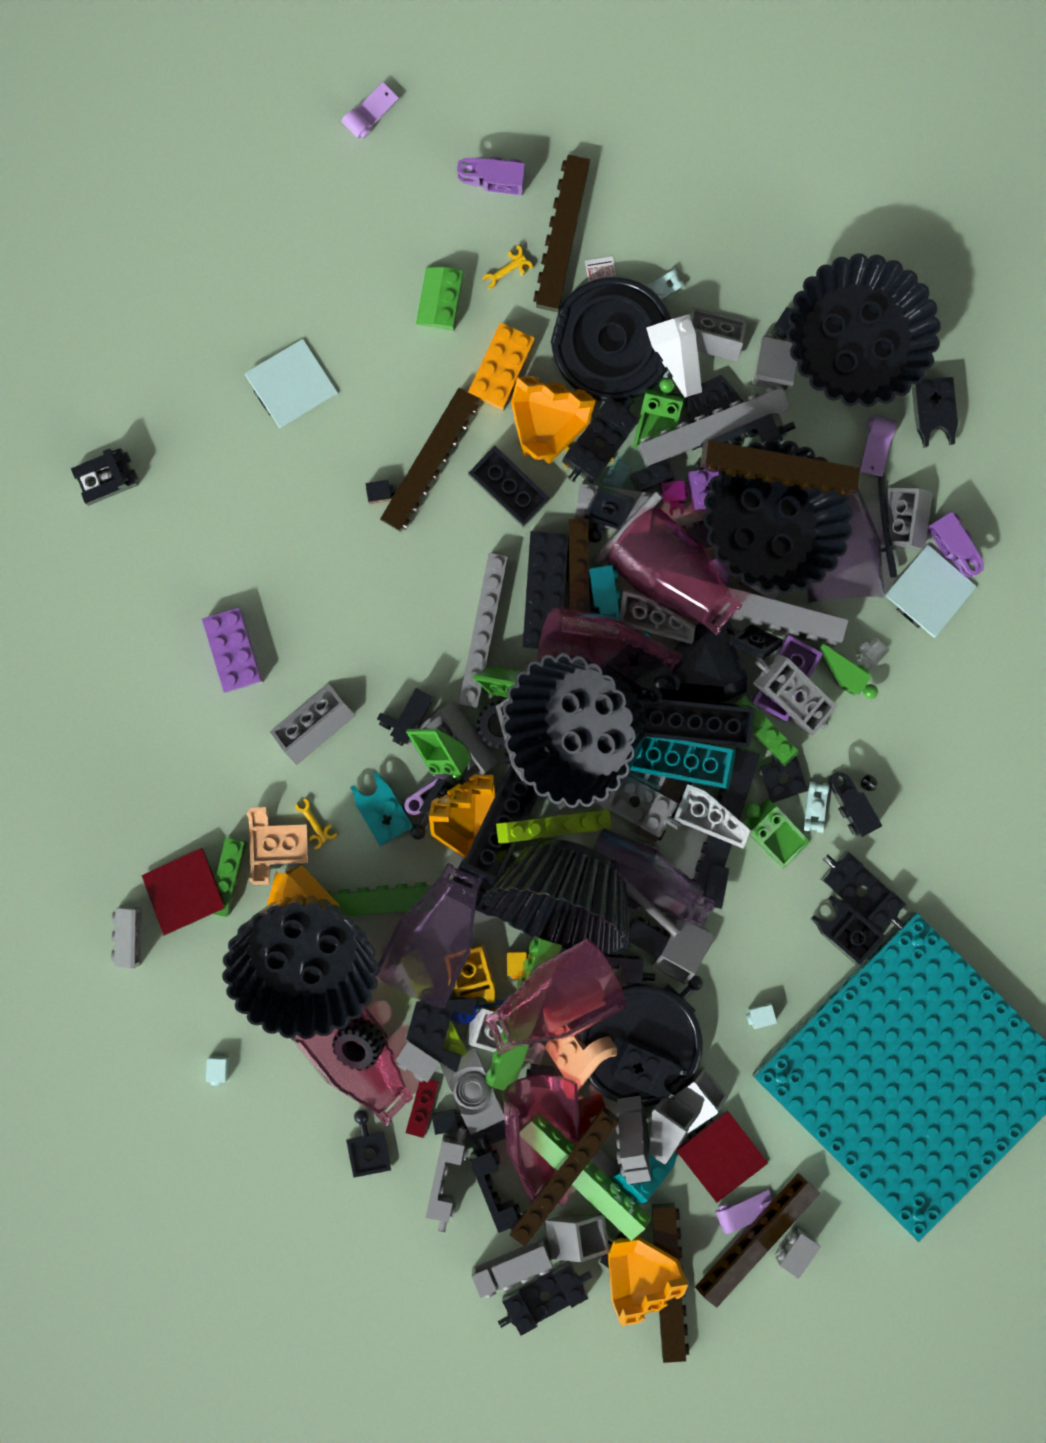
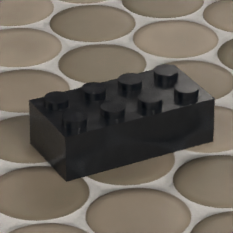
(509, 486)

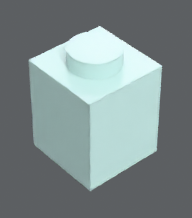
(761, 1016)
(217, 1070)

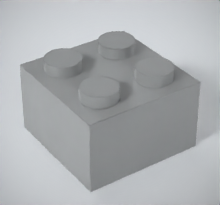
(417, 1062)
(797, 1252)

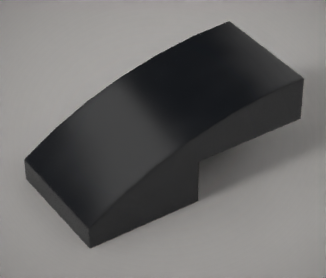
(716, 884)

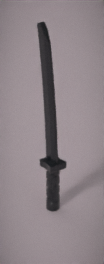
(886, 529)

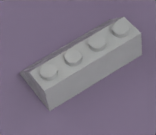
(587, 491)
(454, 723)
(312, 724)

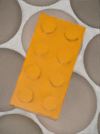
(501, 366)

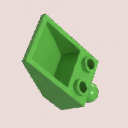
(659, 416)
(848, 675)
(440, 752)
(774, 832)

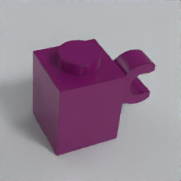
(673, 493)

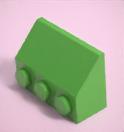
(440, 297)
(497, 680)

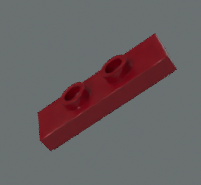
(422, 1108)

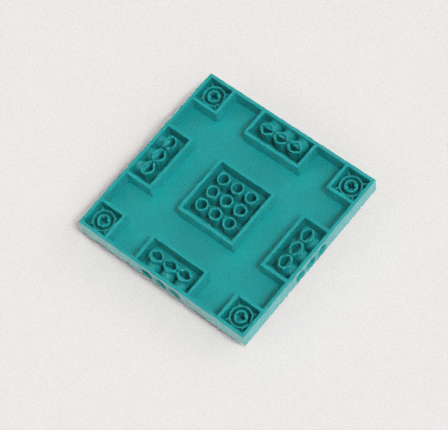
(913, 1076)

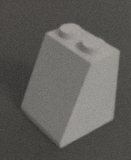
(774, 364)
(684, 953)
(702, 1096)
(669, 1127)
(577, 1237)

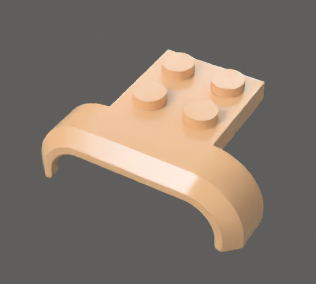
(273, 845)
(577, 1060)

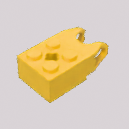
(478, 981)

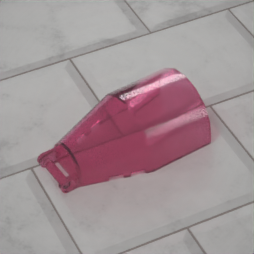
(672, 569)
(596, 638)
(559, 999)
(372, 1087)
(558, 1102)

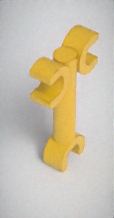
(518, 260)
(322, 835)

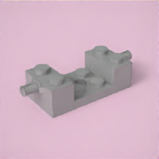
(782, 682)
(651, 814)
(440, 1205)

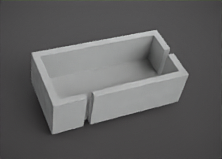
(633, 1140)
(512, 1268)

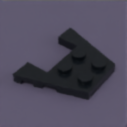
(714, 395)
(430, 1027)

